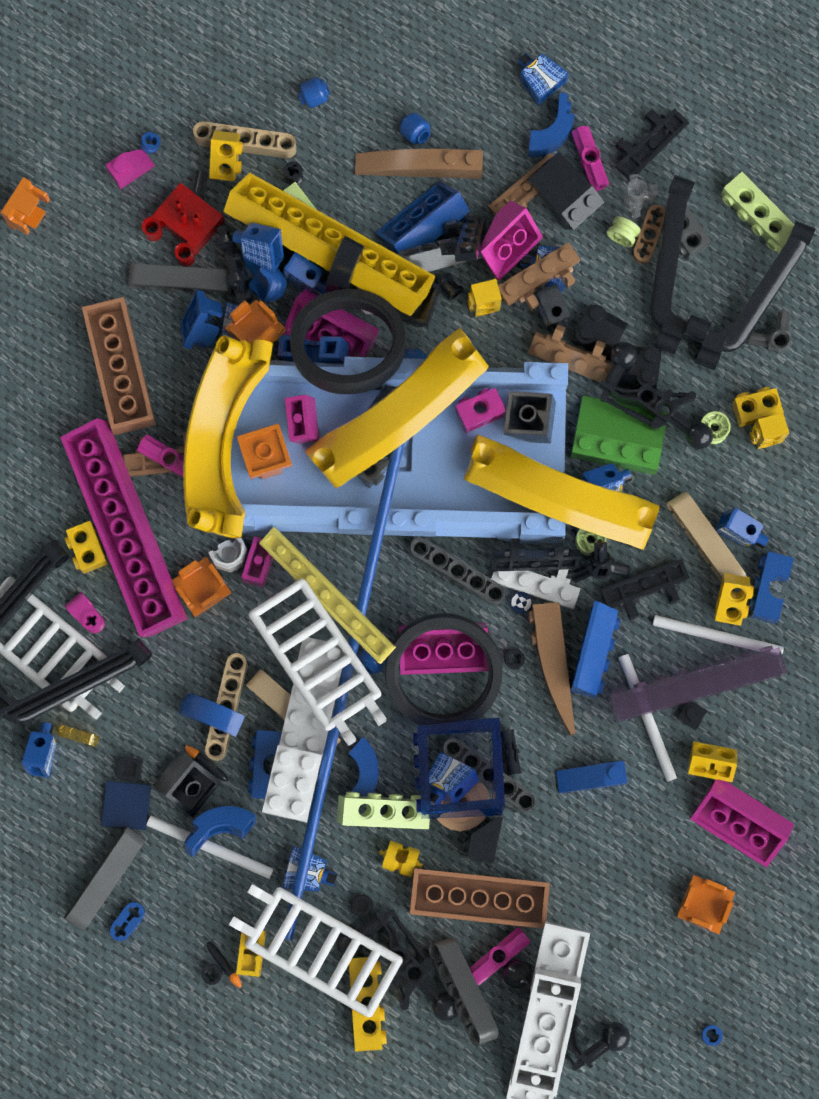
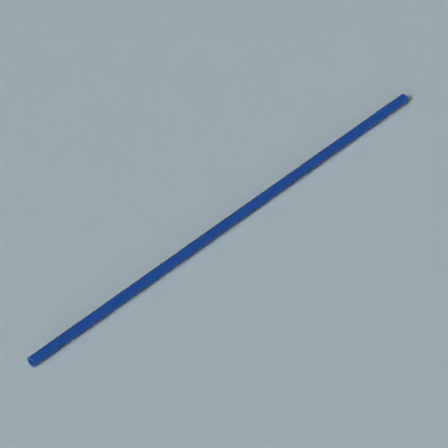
(346, 674)

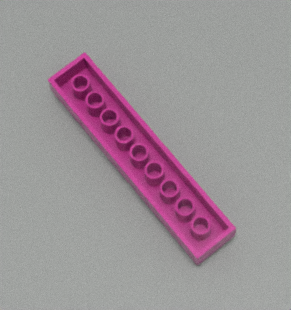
(123, 528)

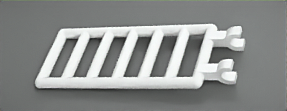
(74, 636)
(337, 639)
(310, 976)

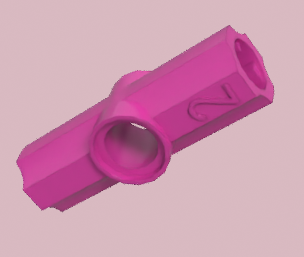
(586, 147)
(157, 452)
(509, 945)

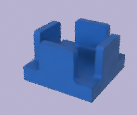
(195, 322)

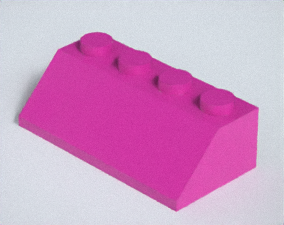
(336, 324)
(443, 653)
(742, 822)

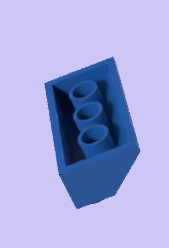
(423, 218)
(594, 650)

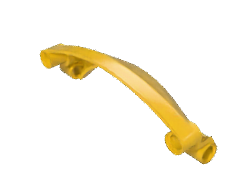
(221, 395)
(402, 413)
(559, 495)

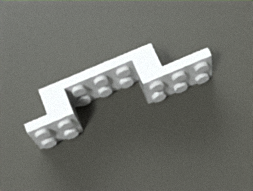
(301, 741)
(549, 1013)

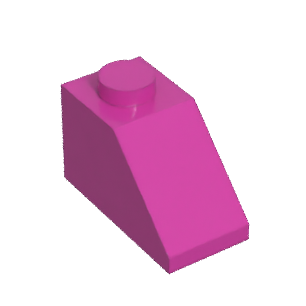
(129, 167)

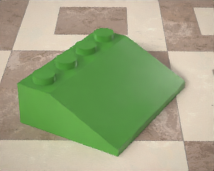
(612, 437)

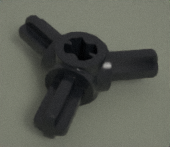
(600, 565)

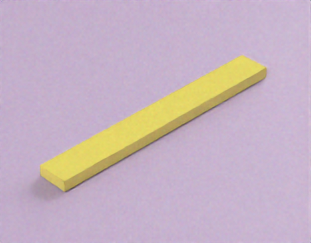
(330, 597)

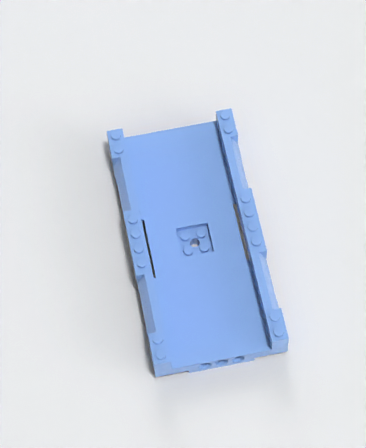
(429, 485)

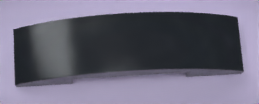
(344, 265)

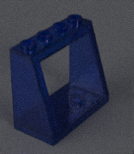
(477, 808)

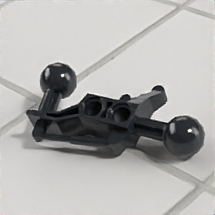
(624, 356)
(443, 1003)
(614, 1035)

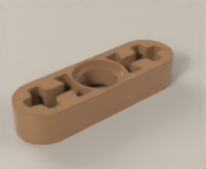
(649, 217)

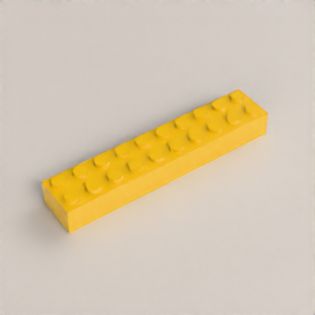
(319, 238)

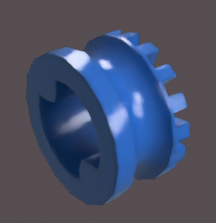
(150, 148)
(706, 1039)

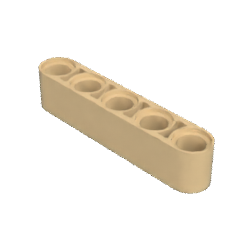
(256, 138)
(704, 536)
(271, 693)
(227, 696)

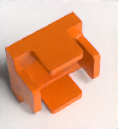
(22, 207)
(254, 323)
(264, 452)
(200, 586)
(706, 904)

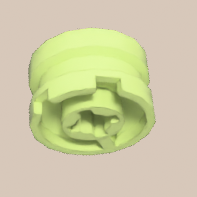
(623, 231)
(718, 419)
(582, 544)

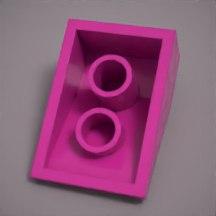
(509, 239)

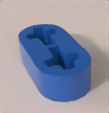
(122, 918)

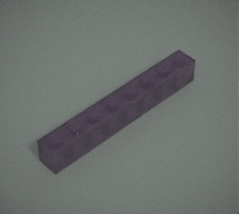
(697, 684)

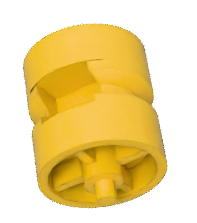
(400, 859)

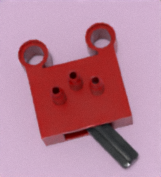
(187, 218)

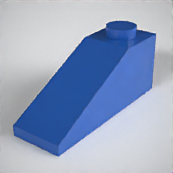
(592, 777)

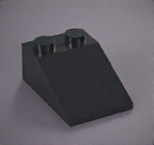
(565, 192)

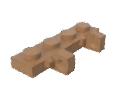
(520, 192)
(525, 283)
(557, 351)
(140, 465)

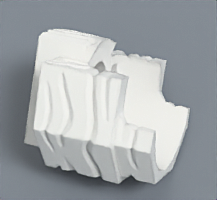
(230, 555)

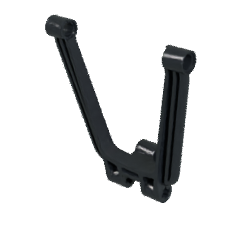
(697, 328)
(36, 704)

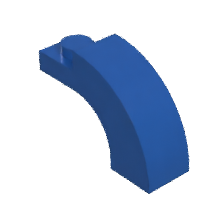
(552, 138)
(211, 714)
(368, 767)
(216, 821)

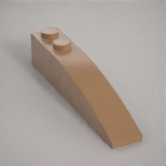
(421, 163)
(552, 658)

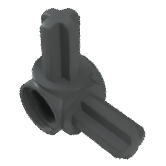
(781, 331)

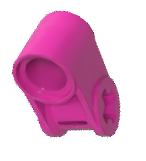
(83, 611)

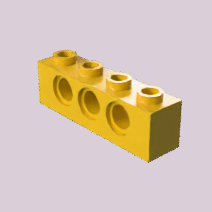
(363, 1040)

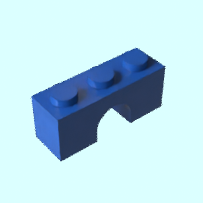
(323, 351)
(765, 605)
(265, 746)

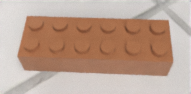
(118, 366)
(479, 898)

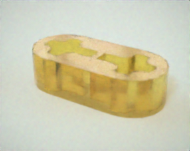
(78, 736)

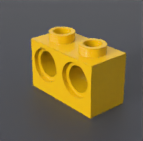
(221, 155)
(484, 298)
(755, 402)
(769, 431)
(90, 545)
(729, 598)
(712, 761)
(248, 961)

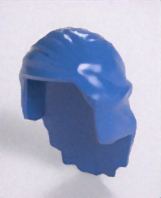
(266, 284)

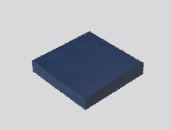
(126, 805)

